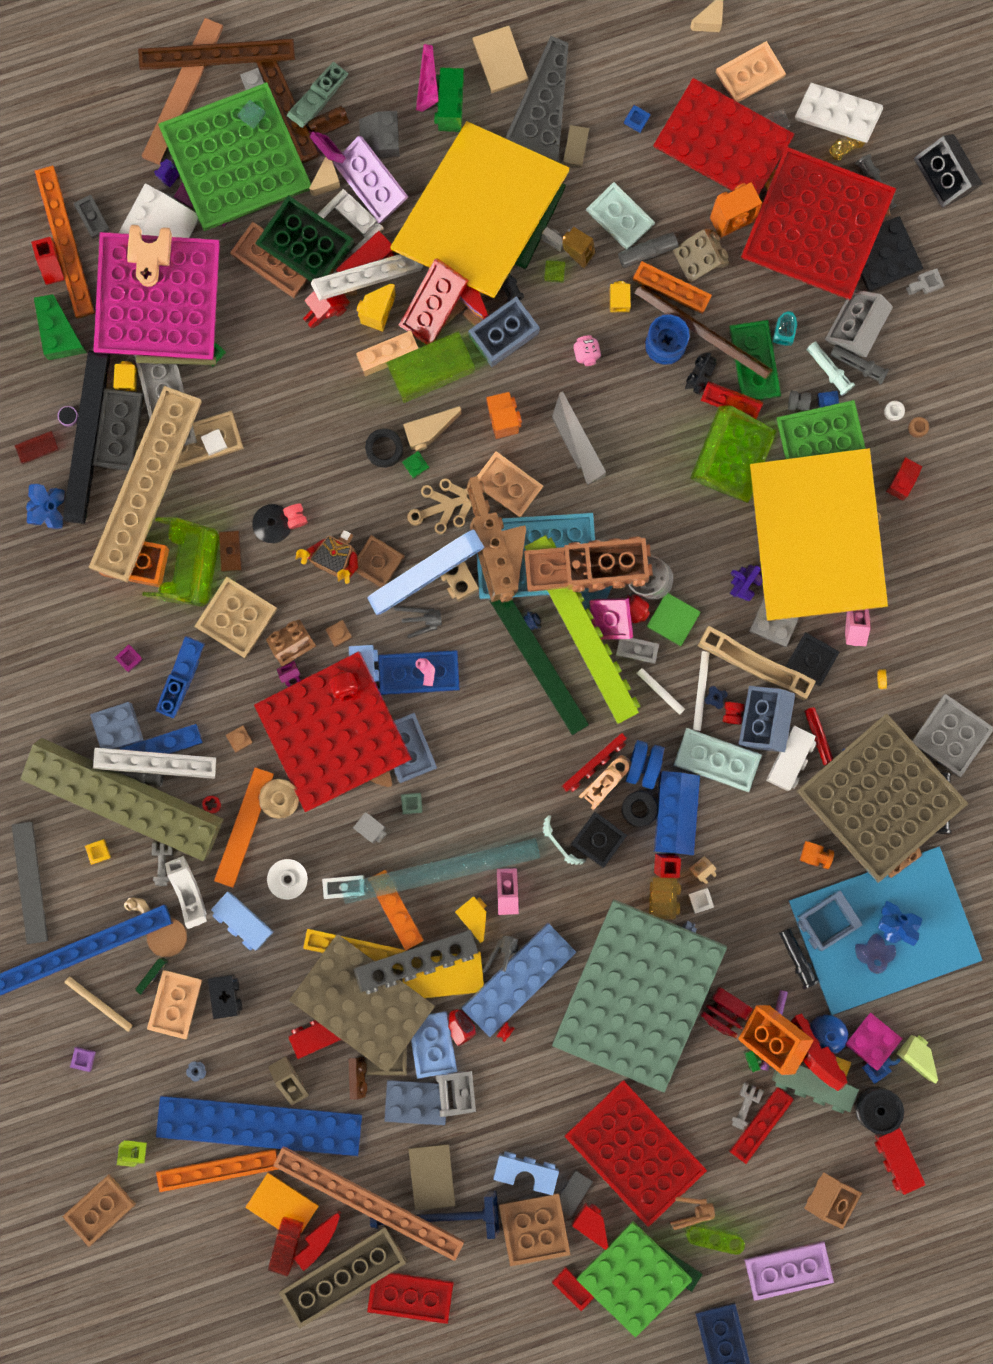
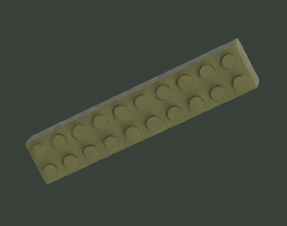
(121, 799)

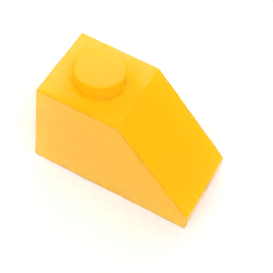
(474, 916)

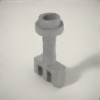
(161, 880)
(739, 1122)

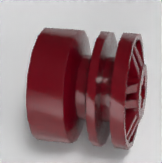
(726, 1012)

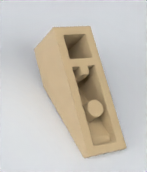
(427, 429)

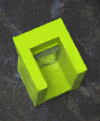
(131, 1153)

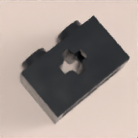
(219, 1006)

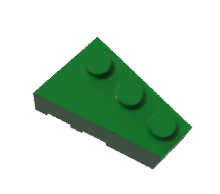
(449, 99)
(55, 330)

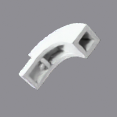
(187, 892)

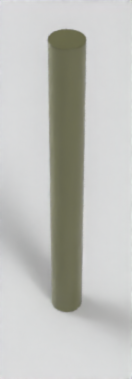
(173, 360)

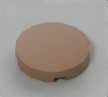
(168, 940)

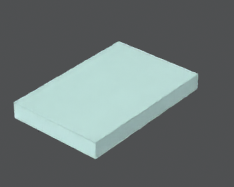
(620, 216)

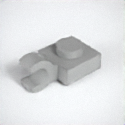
(928, 282)

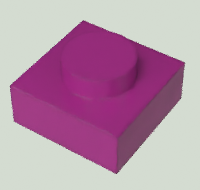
(128, 658)

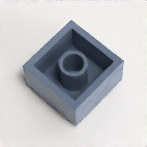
(117, 726)

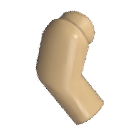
(136, 904)

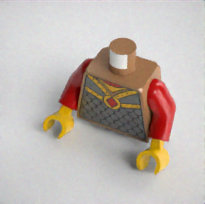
(332, 556)

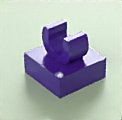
(167, 173)

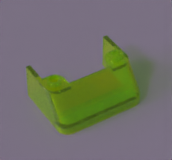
(193, 563)

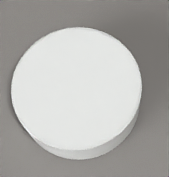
(894, 411)

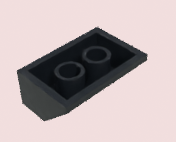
(947, 170)

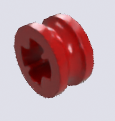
(213, 810)
(505, 1032)

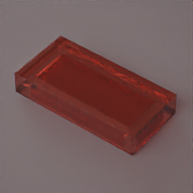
(37, 447)

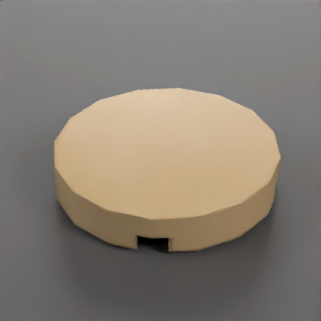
(278, 798)

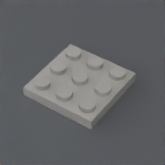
(952, 735)

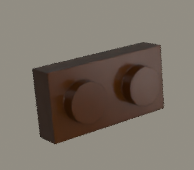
(357, 1082)

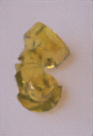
(842, 147)

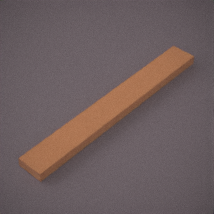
(181, 93)

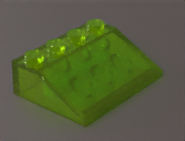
(728, 451)

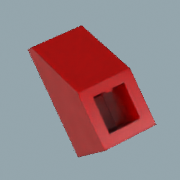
(48, 260)

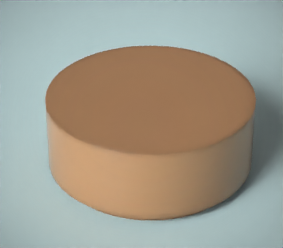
(918, 427)

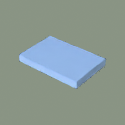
(434, 1047)

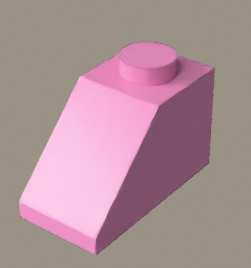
(857, 627)
(507, 891)

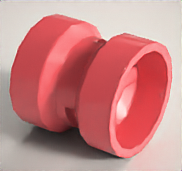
(295, 516)

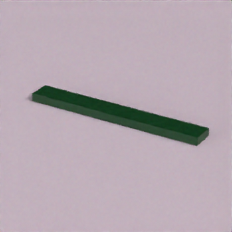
(540, 665)

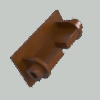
(329, 121)

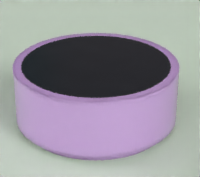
(68, 416)

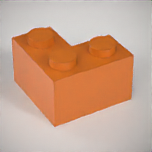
(503, 415)

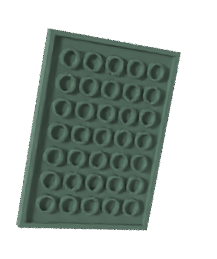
(639, 995)

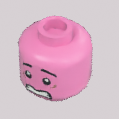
(587, 350)

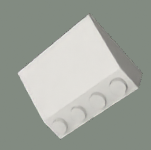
(155, 211)

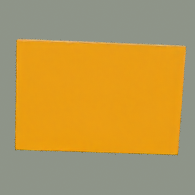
(277, 1199)

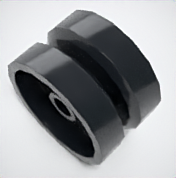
(891, 1108)

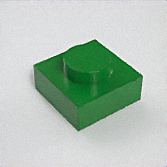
(415, 465)
(753, 1060)

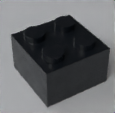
(598, 839)

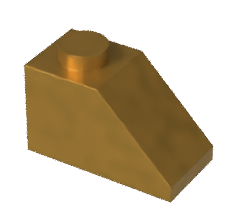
(579, 246)

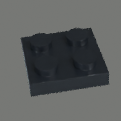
(812, 658)

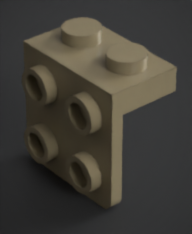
(701, 254)

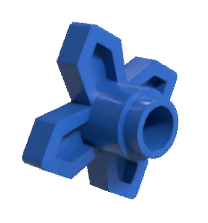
(44, 506)
(899, 925)

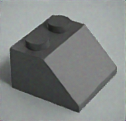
(381, 133)

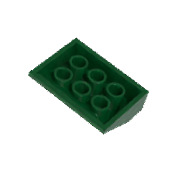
(304, 241)

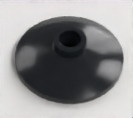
(267, 533)

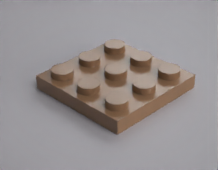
(534, 1229)

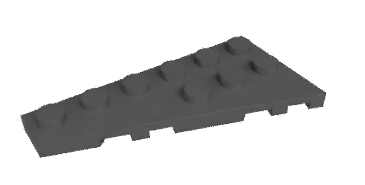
(540, 111)

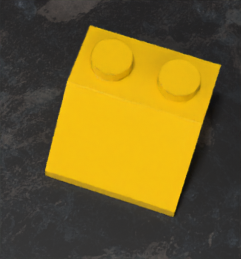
(376, 307)

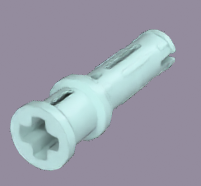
(835, 375)

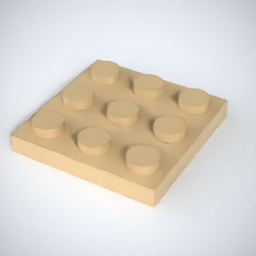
(236, 617)

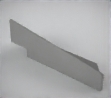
(577, 441)

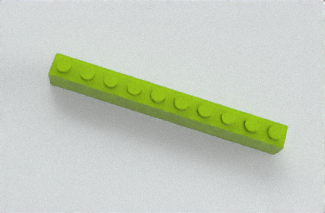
(590, 646)

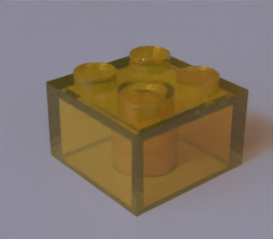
(664, 898)

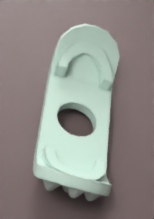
(569, 858)

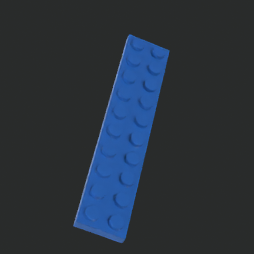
(259, 1125)

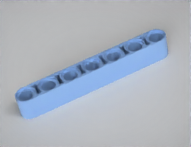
(425, 572)

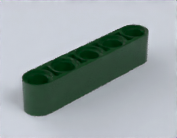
(529, 249)

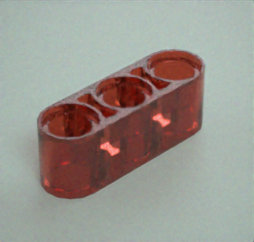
(285, 1246)

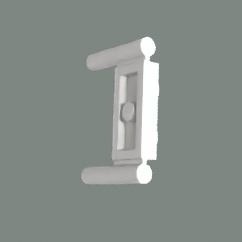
(355, 215)

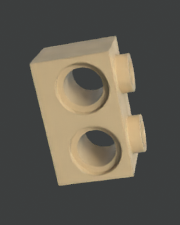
(462, 576)

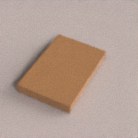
(99, 1210)

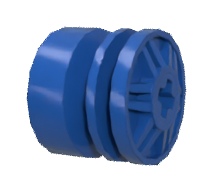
(668, 329)

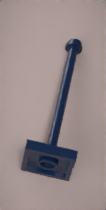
(489, 1214)

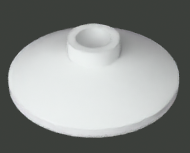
(277, 883)

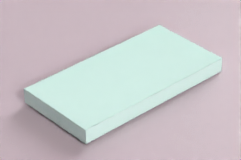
(717, 760)

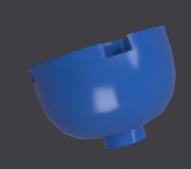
(830, 1032)

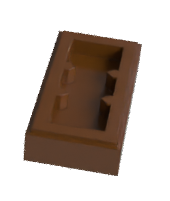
(230, 551)

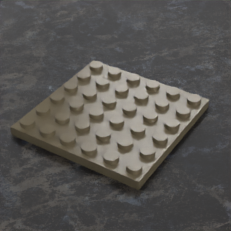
(882, 798)

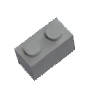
(370, 828)

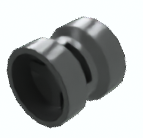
(799, 401)

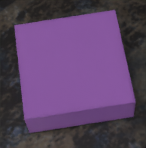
(82, 1059)

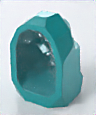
(785, 329)

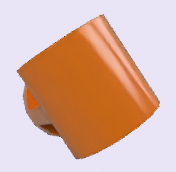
(814, 854)

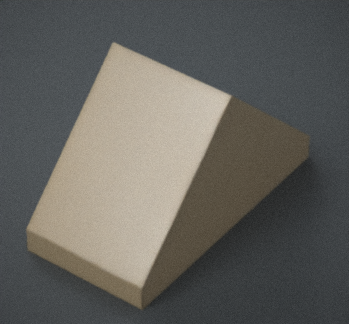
(710, 18)
(325, 179)

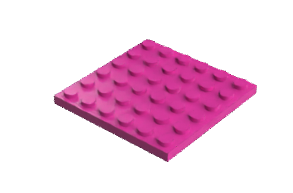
(159, 320)

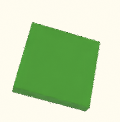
(673, 619)

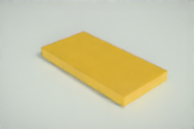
(454, 980)

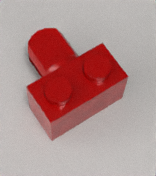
(324, 308)

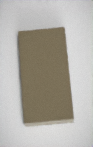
(576, 146)

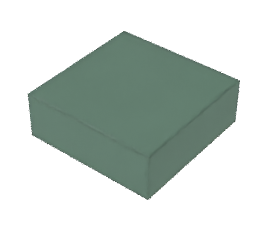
(411, 803)

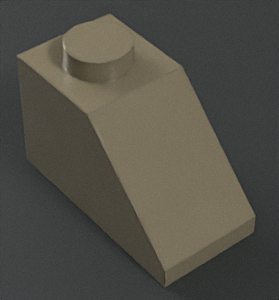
(288, 1081)

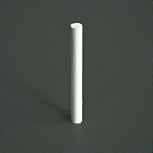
(701, 691)

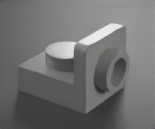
(553, 238)

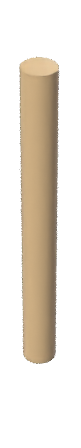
(98, 1004)

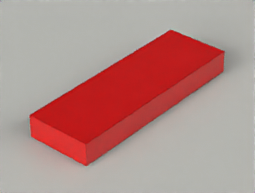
(721, 396)

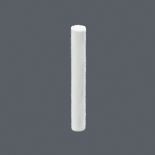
(660, 691)

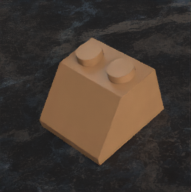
(832, 1200)

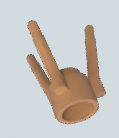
(703, 1212)

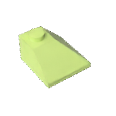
(919, 1057)

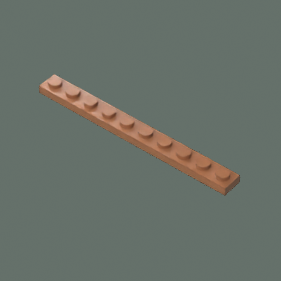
(369, 1203)

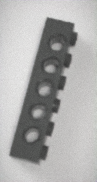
(463, 940)

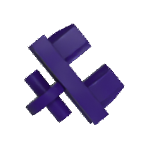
(743, 580)

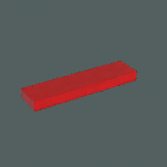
(761, 1125)

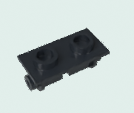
(703, 365)

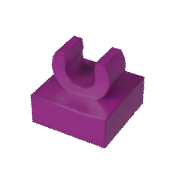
(288, 672)

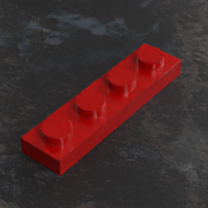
(588, 770)

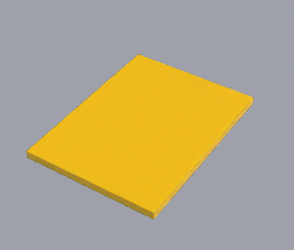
(480, 207)
(818, 535)

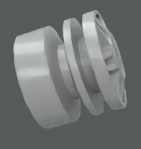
(661, 585)

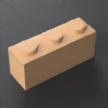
(377, 356)

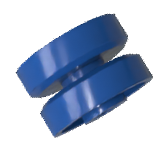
(646, 765)

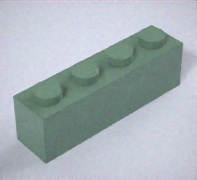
(807, 1083)

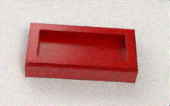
(572, 1289)

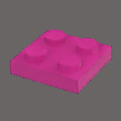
(612, 617)
(873, 1041)

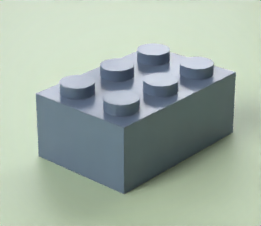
(504, 331)
(767, 719)

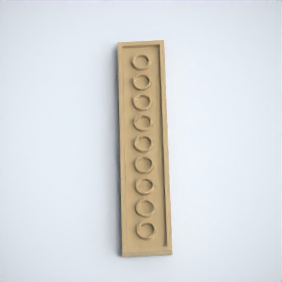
(145, 484)

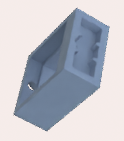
(847, 911)

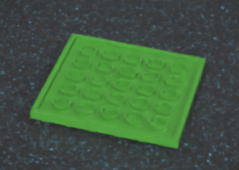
(231, 165)

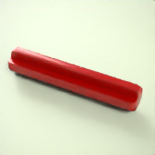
(820, 739)

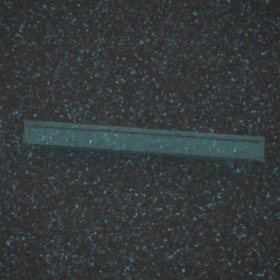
(439, 871)

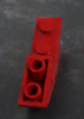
(821, 1061)

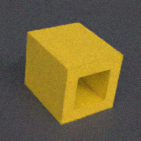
(619, 297)
(125, 376)

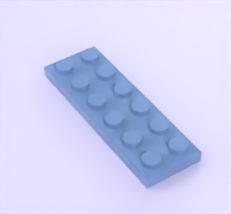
(522, 979)

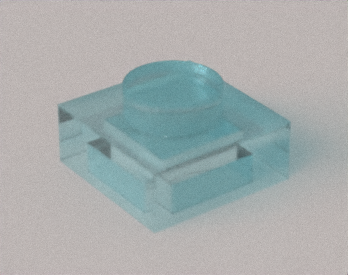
(251, 114)

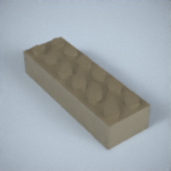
(343, 1276)

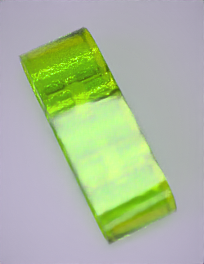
(723, 1244)

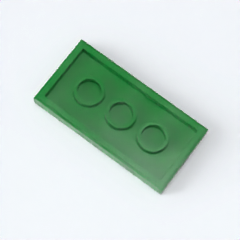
(757, 341)

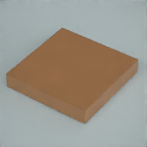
(378, 561)

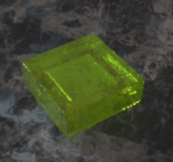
(554, 271)

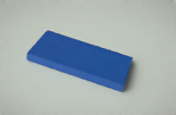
(401, 676)

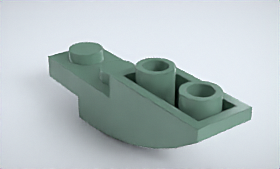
(318, 95)

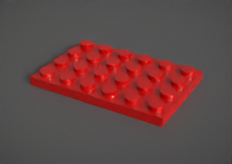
(723, 138)
(635, 1153)

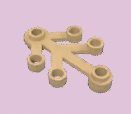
(447, 505)

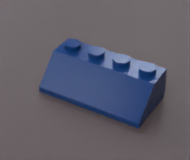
(677, 813)

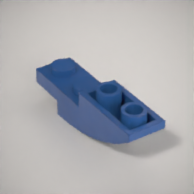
(180, 677)

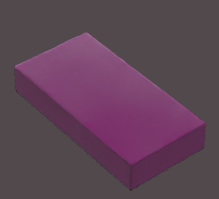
(327, 146)

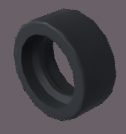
(384, 433)

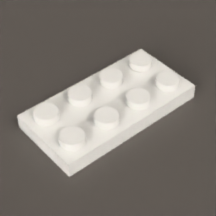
(839, 112)

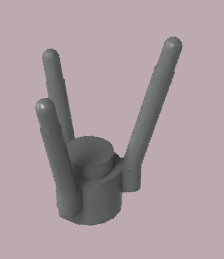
(431, 618)
(508, 945)

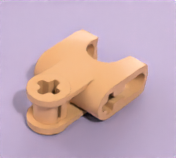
(149, 255)
(605, 782)

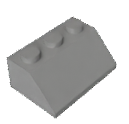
(859, 322)

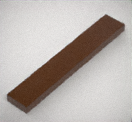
(284, 99)

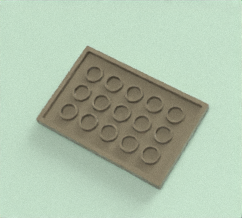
(372, 1023)

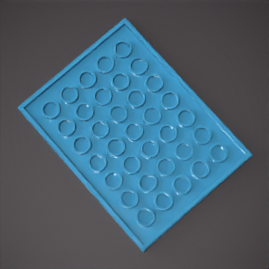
(918, 889)

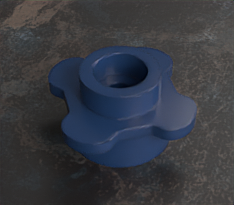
(533, 620)
(718, 703)

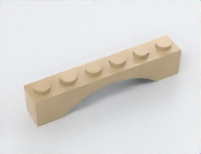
(755, 664)

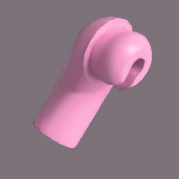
(427, 669)

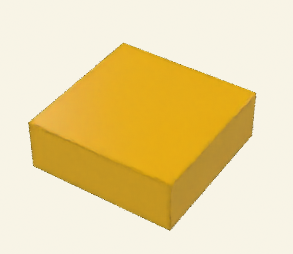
(97, 851)

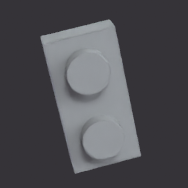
(638, 650)

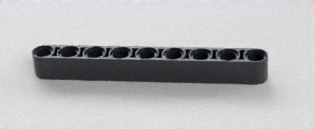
(85, 438)

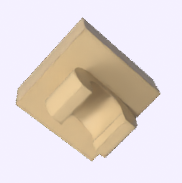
(703, 869)

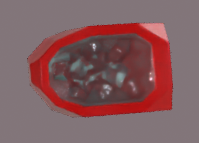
(461, 1027)

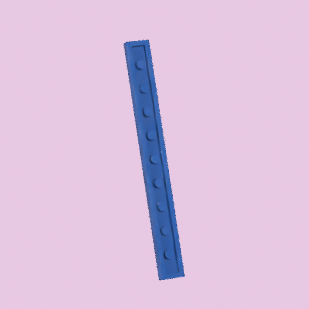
(84, 949)

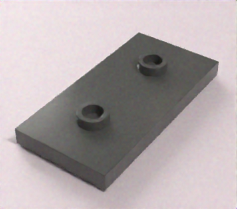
(118, 429)

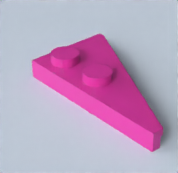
(427, 87)

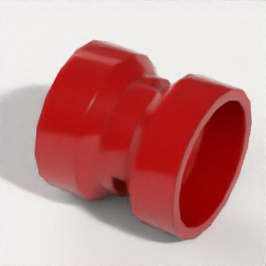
(733, 713)

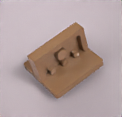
(290, 642)

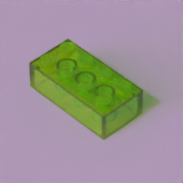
(431, 367)

